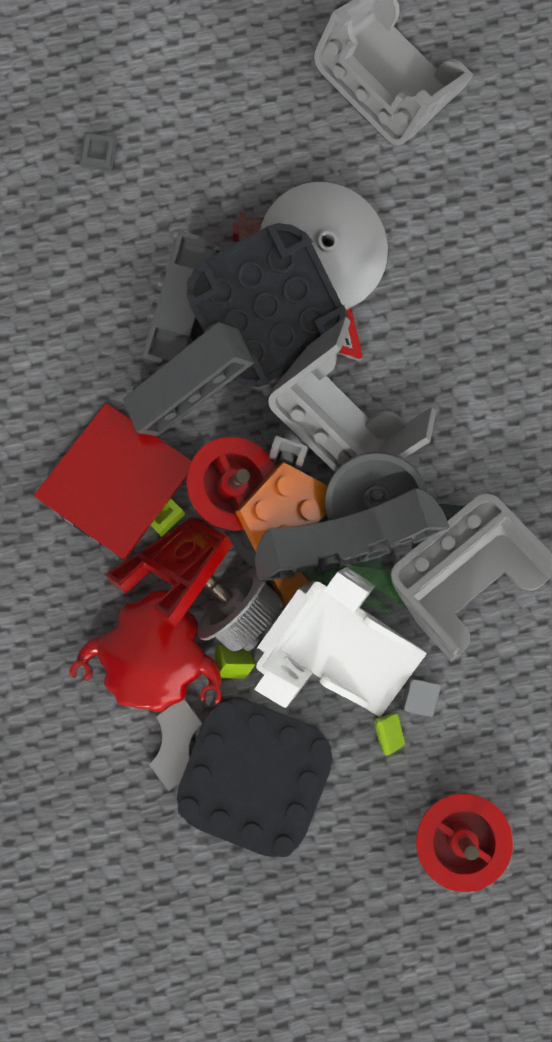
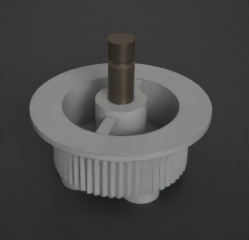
(239, 611)

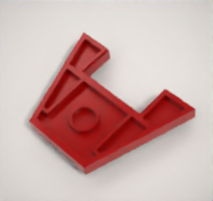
(180, 557)

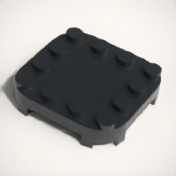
(270, 292)
(254, 777)

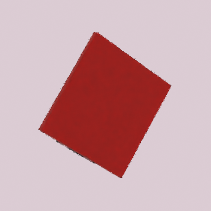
(114, 481)

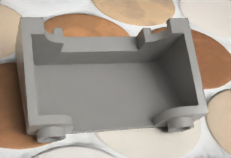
(383, 70)

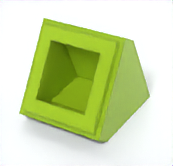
(233, 663)

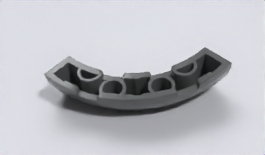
(350, 538)

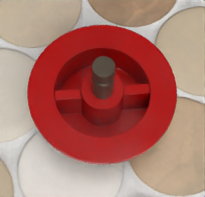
(224, 477)
(464, 842)

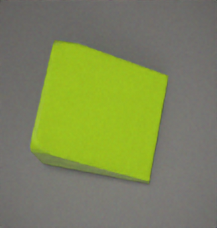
(389, 733)

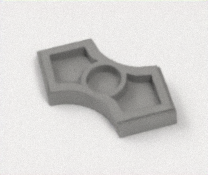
(177, 728)

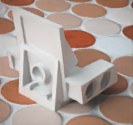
(337, 641)

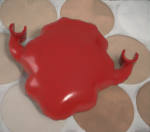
(149, 658)

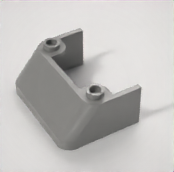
(329, 419)

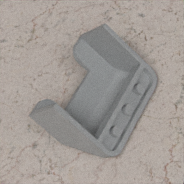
(462, 562)

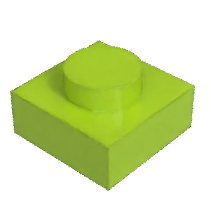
(167, 518)

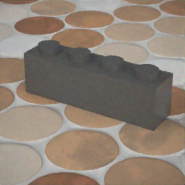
(188, 379)

